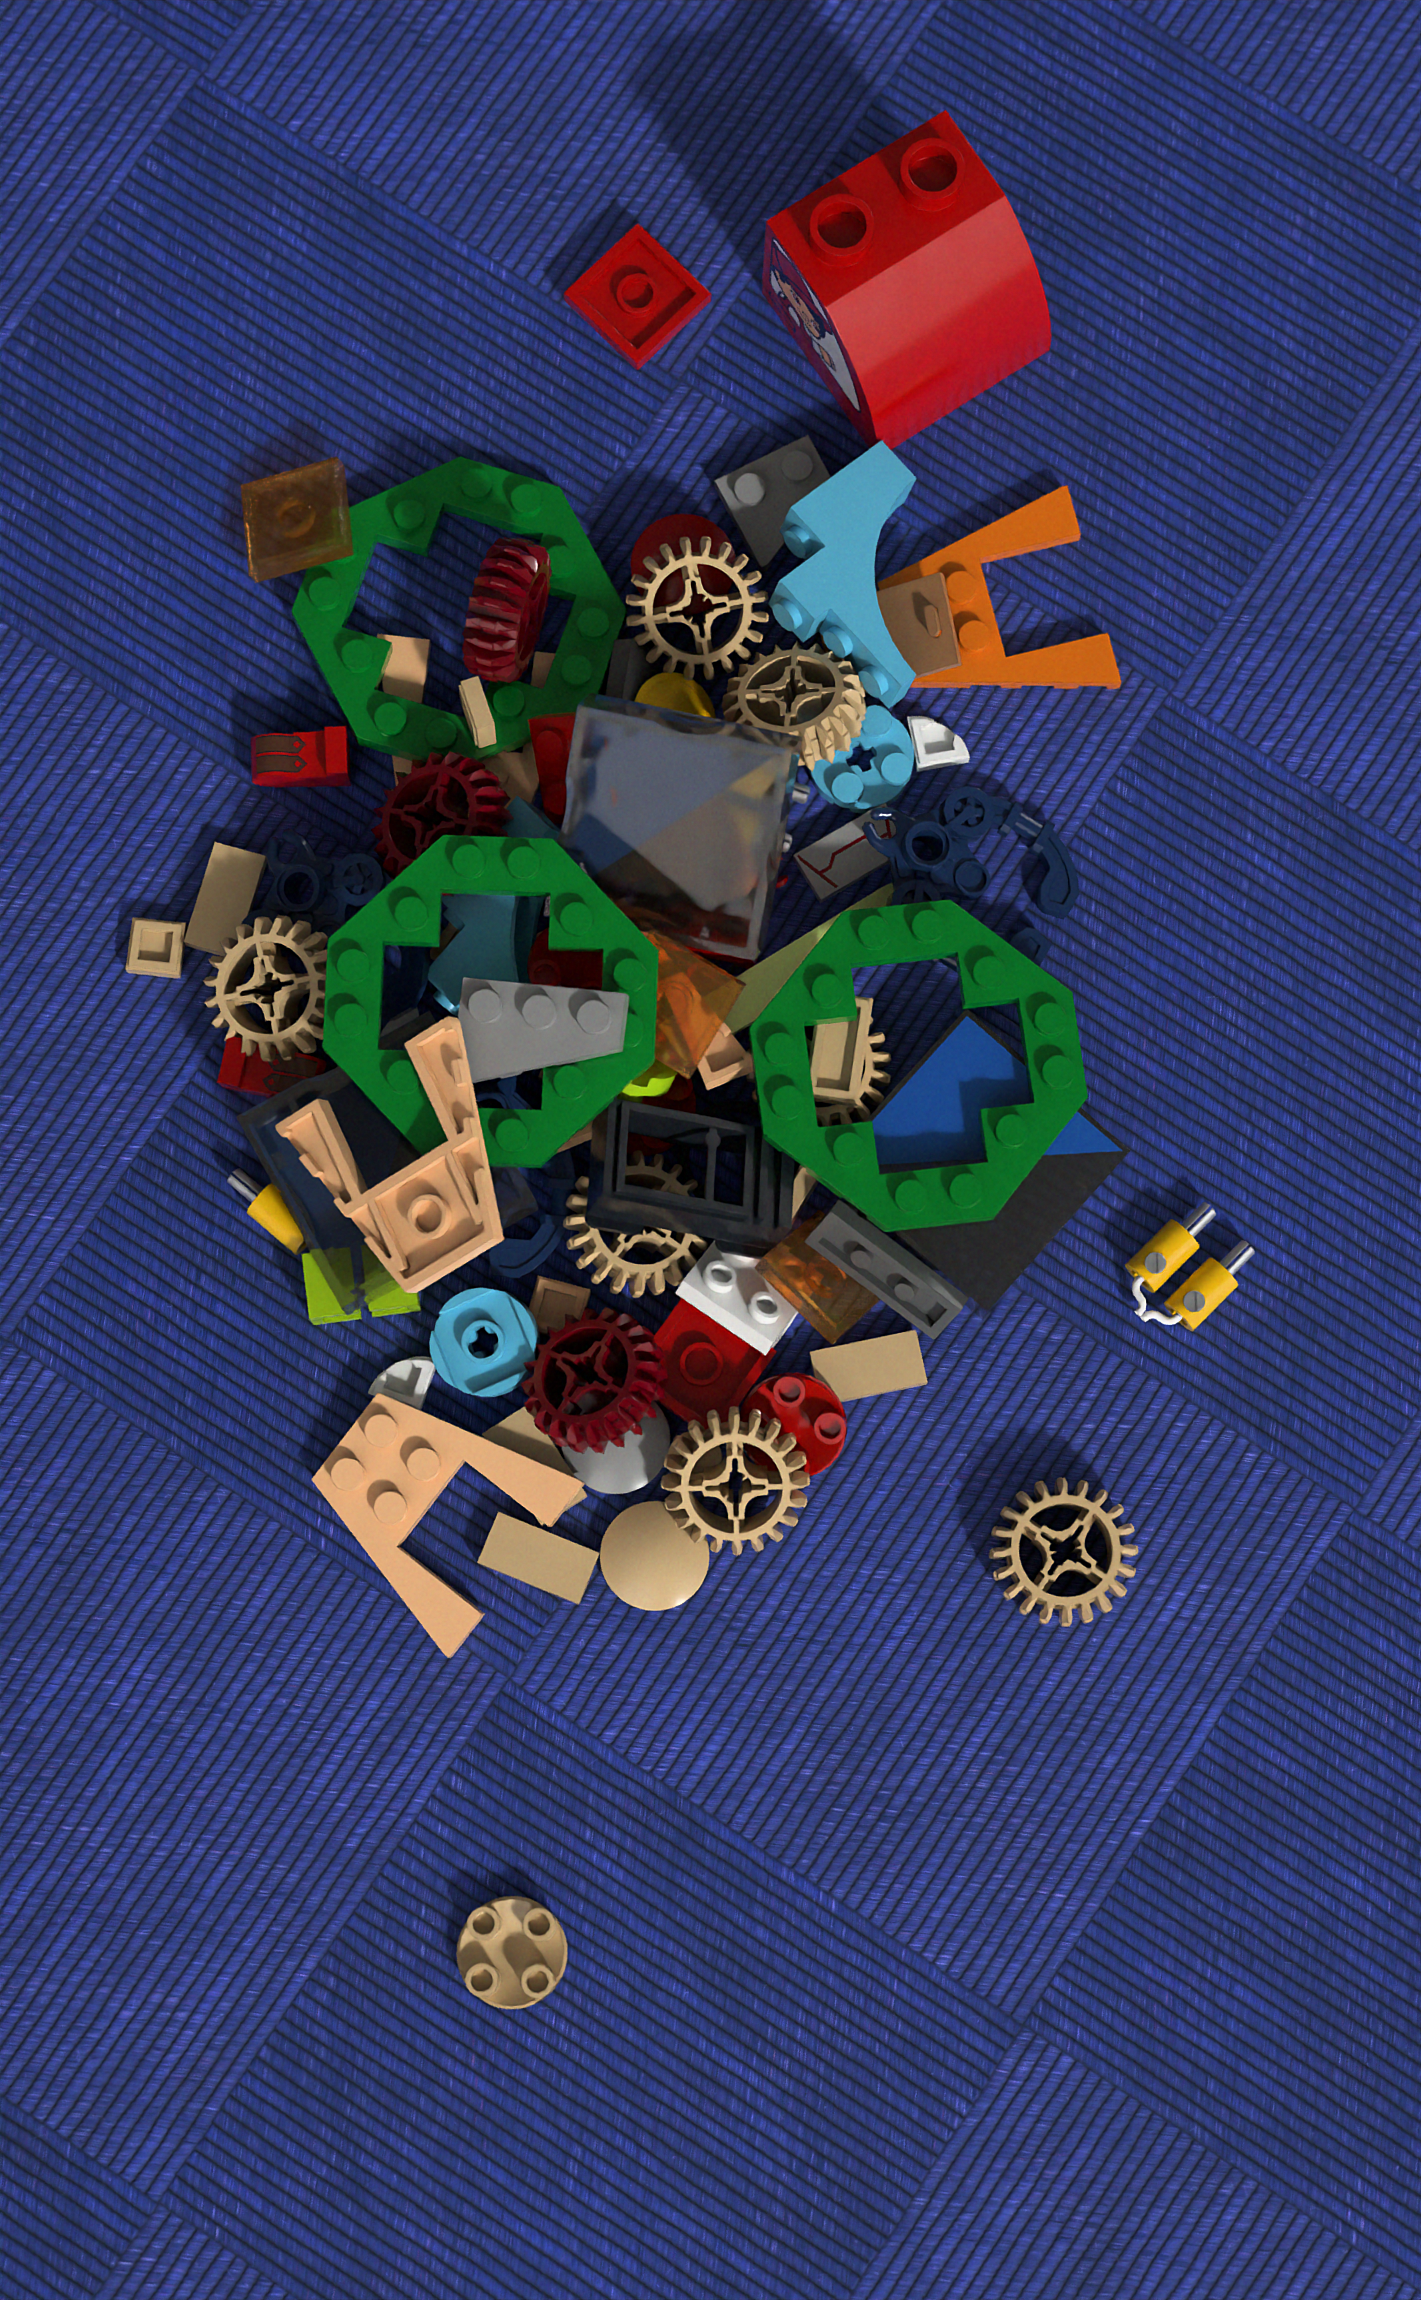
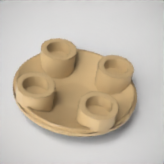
(651, 1559)
(512, 1952)

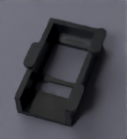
(738, 1230)

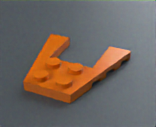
(1034, 527)

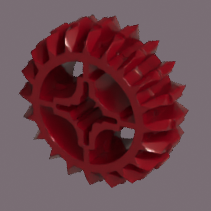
(506, 609)
(430, 799)
(594, 1411)

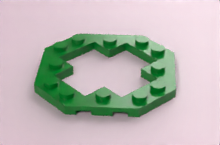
(409, 521)
(410, 915)
(988, 975)

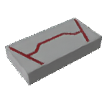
(843, 857)

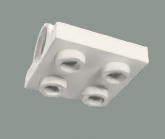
(738, 1298)

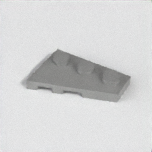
(536, 1026)

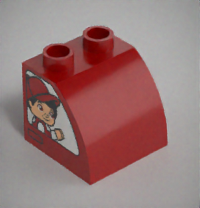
(907, 283)

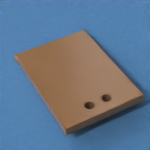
(914, 624)

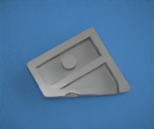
(764, 492)

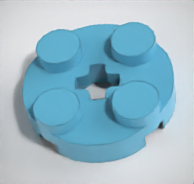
(888, 772)
(457, 1331)

